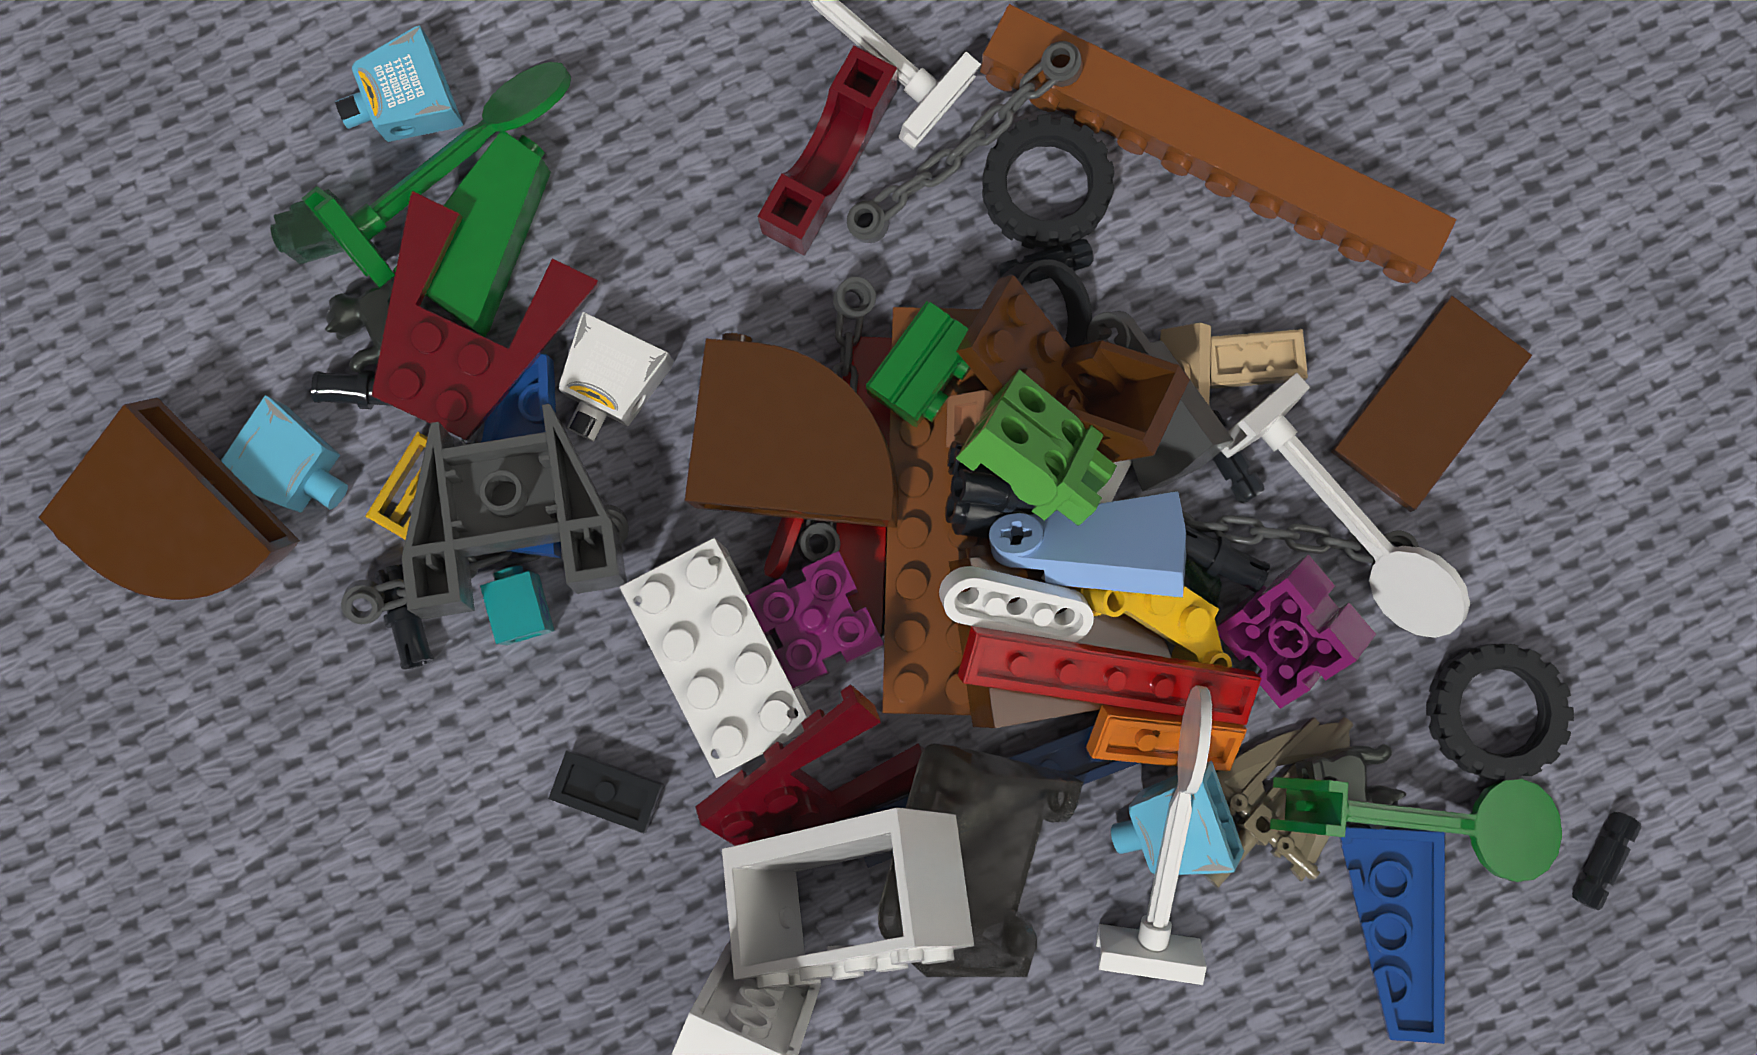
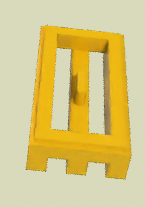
(391, 487)

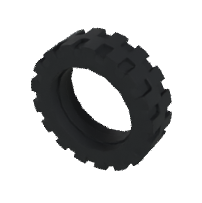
(1064, 136)
(1550, 701)

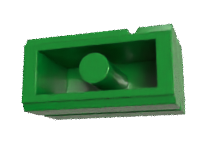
(921, 366)

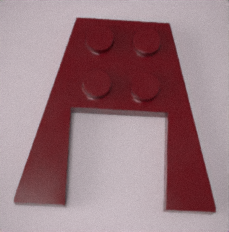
(441, 367)
(786, 799)

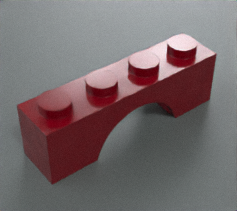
(845, 127)

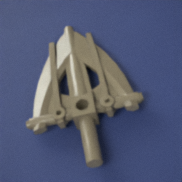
(1247, 796)

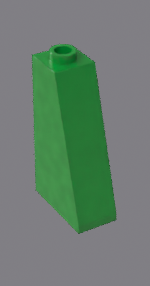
(497, 211)

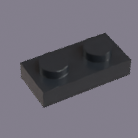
(606, 791)

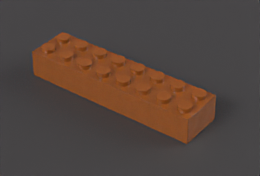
(919, 637)

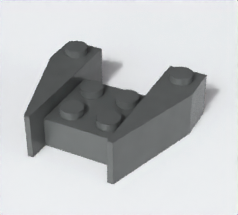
(504, 500)

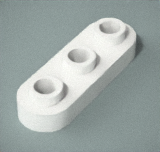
(1032, 614)

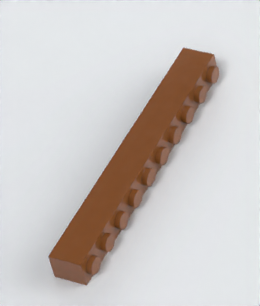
(1224, 150)

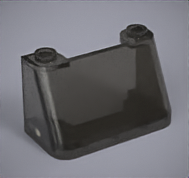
(998, 823)

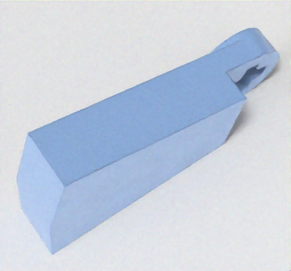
(1119, 547)

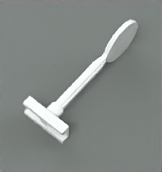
(932, 95)
(1407, 582)
(1152, 948)

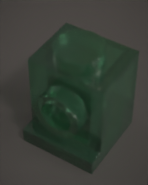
(302, 234)

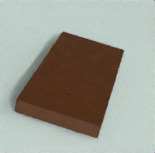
(1431, 403)

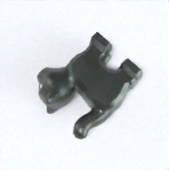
(350, 314)
(1350, 766)

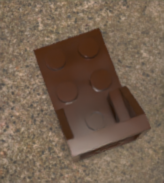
(1101, 383)

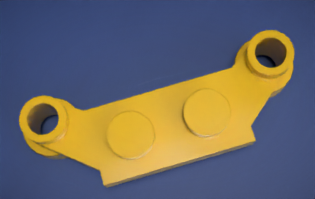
(1181, 621)

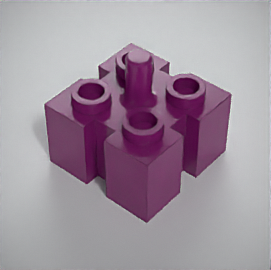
(815, 620)
(1295, 632)

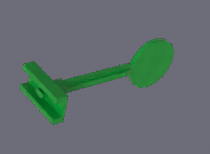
(508, 108)
(1510, 825)

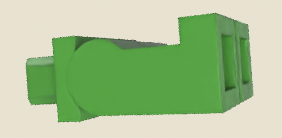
(1039, 451)

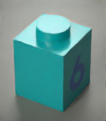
(516, 606)

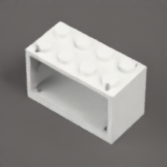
(716, 656)
(766, 906)
(745, 1020)

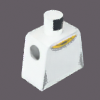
(609, 375)

